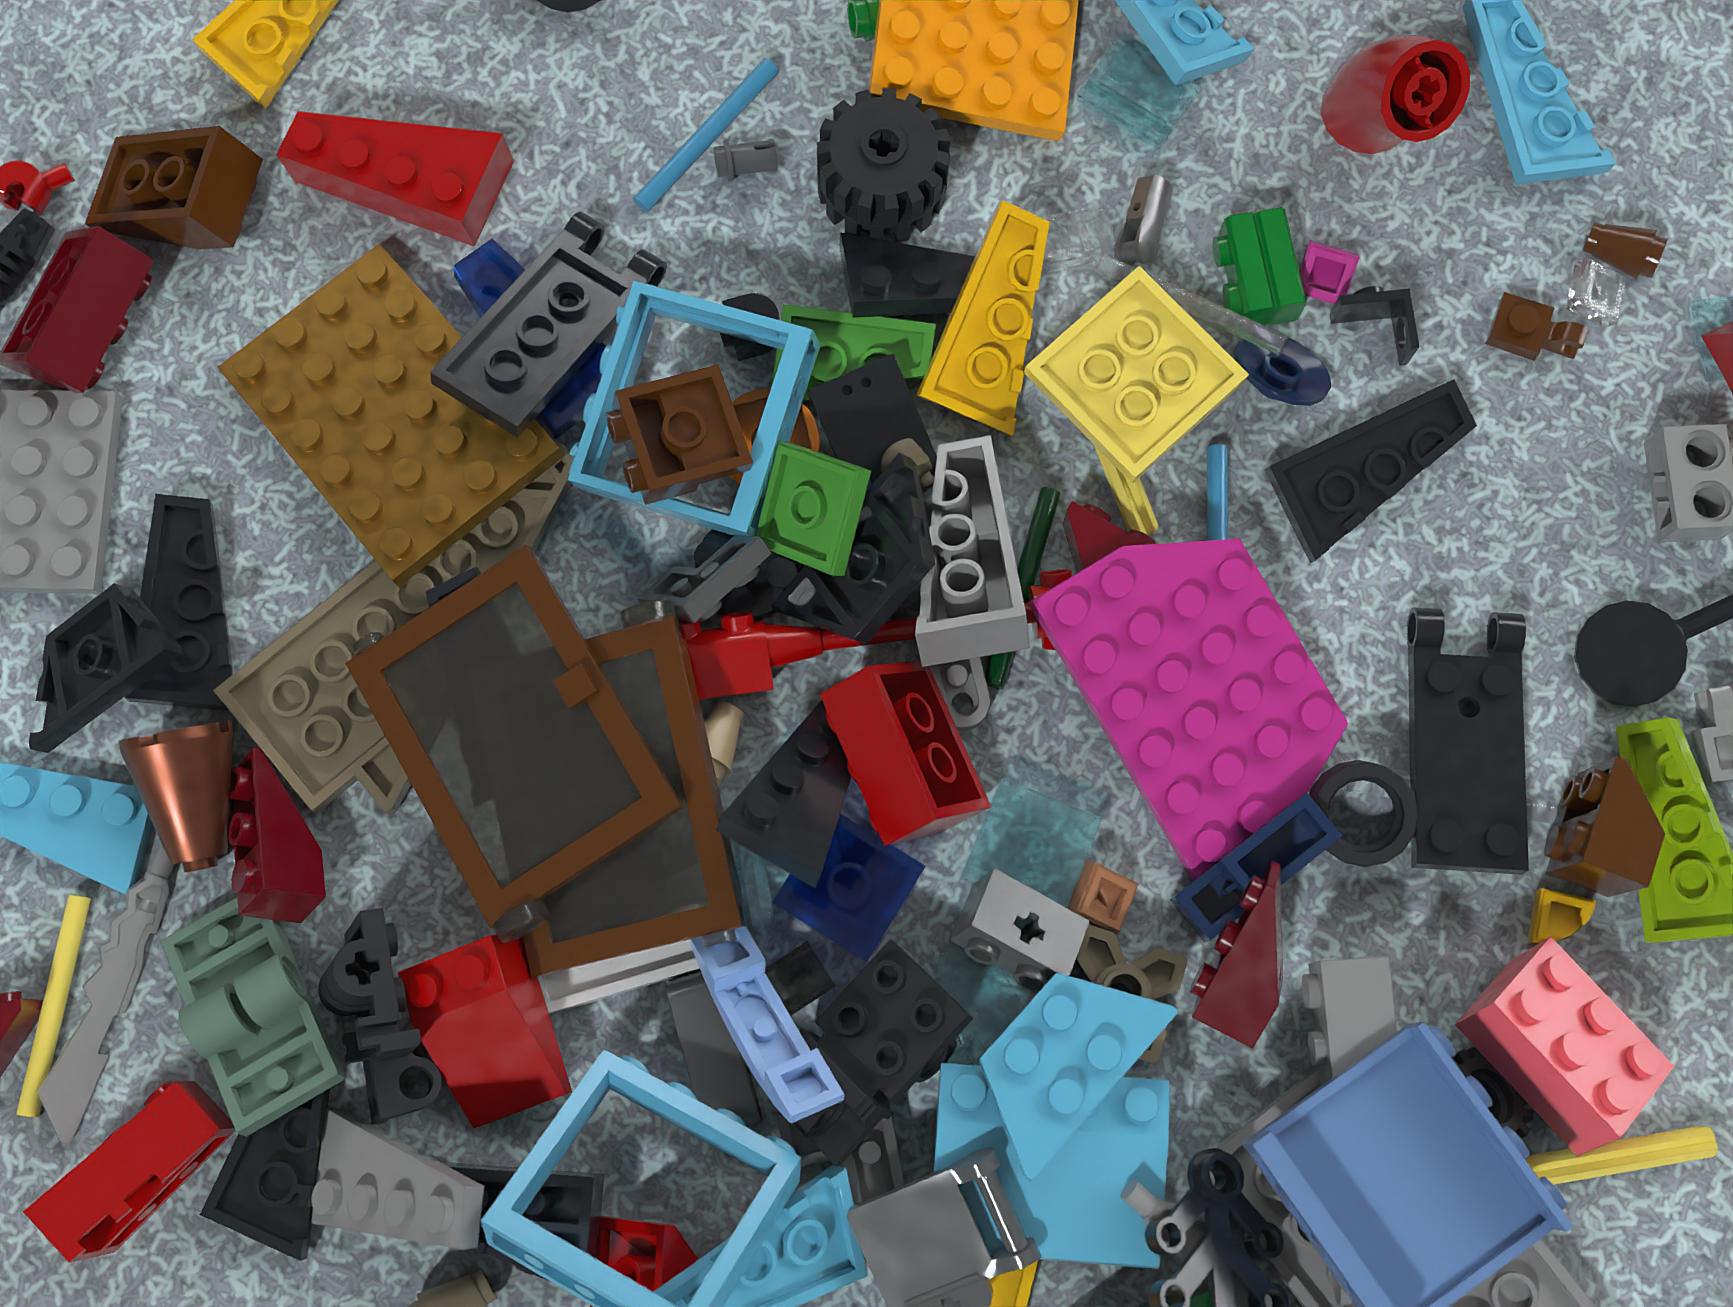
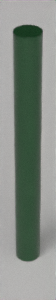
(1027, 572)

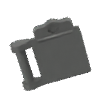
(928, 1242)

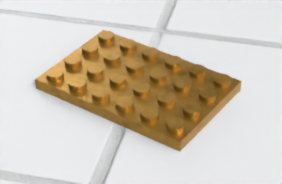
(358, 414)

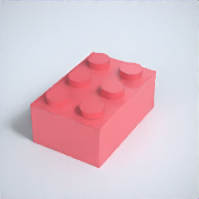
(1565, 1047)

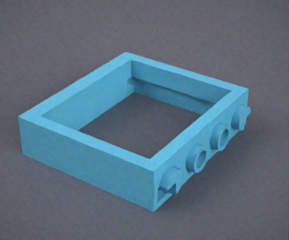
(619, 369)
(677, 1104)

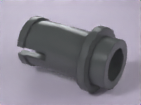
(745, 158)

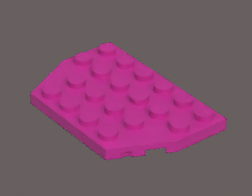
(1195, 687)

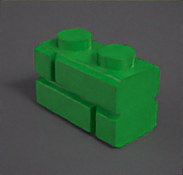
(1260, 267)

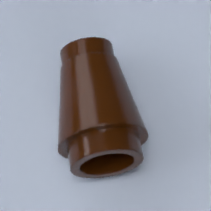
(1626, 248)

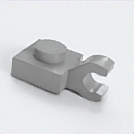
(1715, 742)

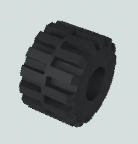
(889, 161)

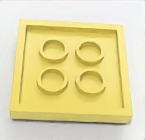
(1135, 374)

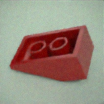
(487, 1028)

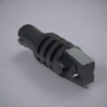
(21, 250)

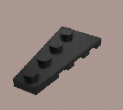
(1354, 472)
(187, 596)

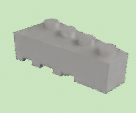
(974, 590)

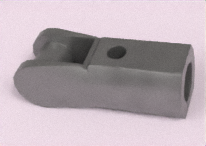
(1144, 221)

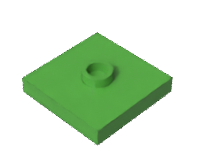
(812, 507)

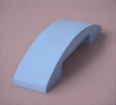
(763, 1029)

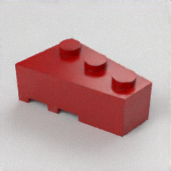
(131, 1172)

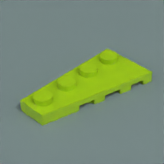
(1694, 870)

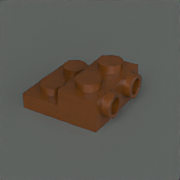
(678, 434)

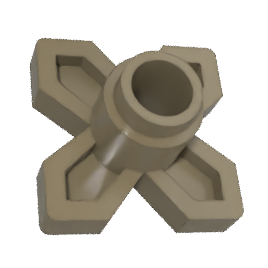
(1148, 977)

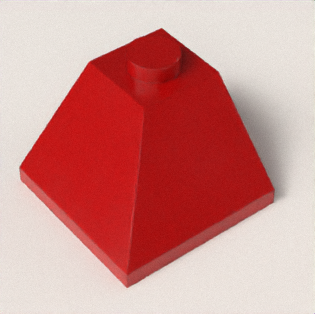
(643, 1250)

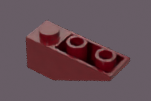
(275, 853)
(1247, 976)

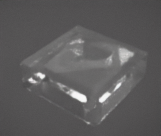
(1596, 292)

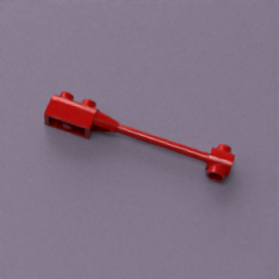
(742, 652)

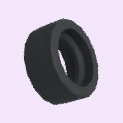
(1403, 803)

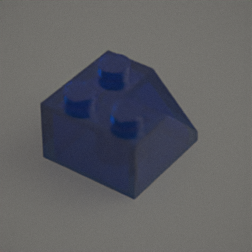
(856, 893)

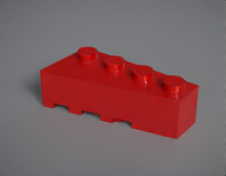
(404, 170)

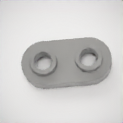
(966, 680)

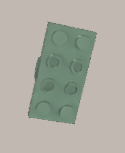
(251, 1015)

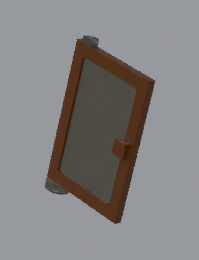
(512, 739)
(682, 872)

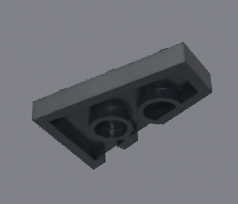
(900, 277)
(271, 1180)

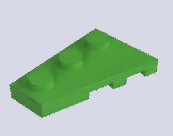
(858, 341)

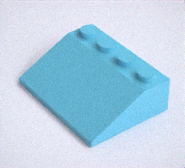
(1076, 1198)

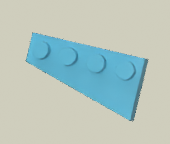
(1185, 37)
(1528, 96)
(76, 822)
(800, 1258)

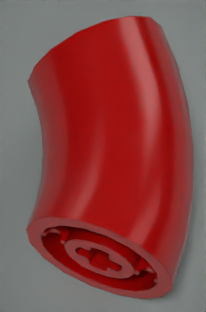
(1396, 93)

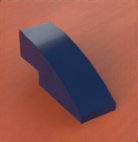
(1288, 839)

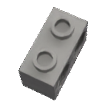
(1678, 482)

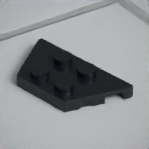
(884, 565)
(98, 661)

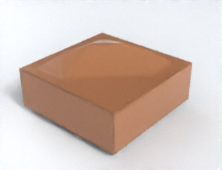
(1102, 897)

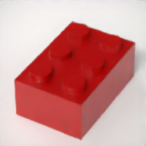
(904, 751)

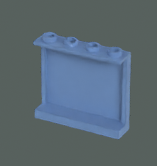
(1407, 1176)

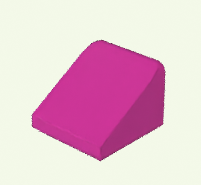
(1327, 271)

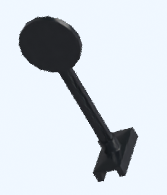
(1638, 652)

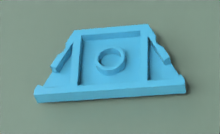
(1065, 1060)

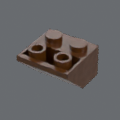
(1607, 832)

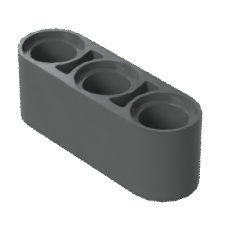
(710, 1054)

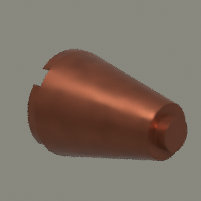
(185, 789)

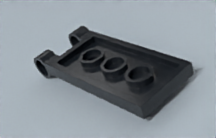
(529, 342)
(1462, 768)

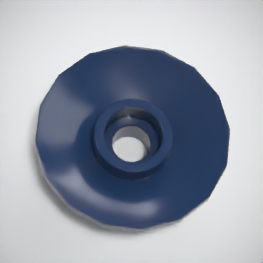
(1290, 377)

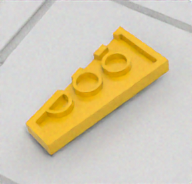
(262, 41)
(987, 334)

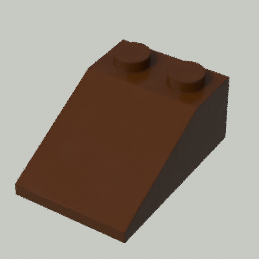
(177, 187)

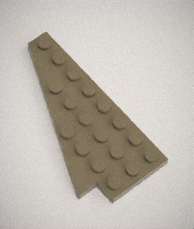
(301, 695)

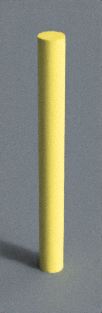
(53, 1004)

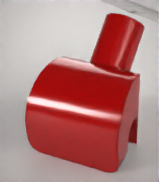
(27, 185)

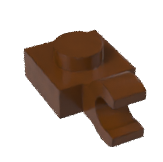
(1526, 327)

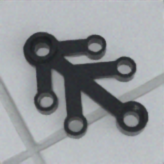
(1217, 1250)

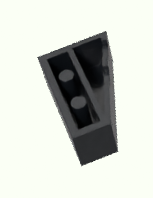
(564, 1206)

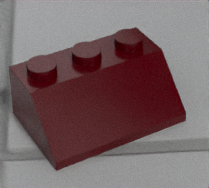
(77, 310)

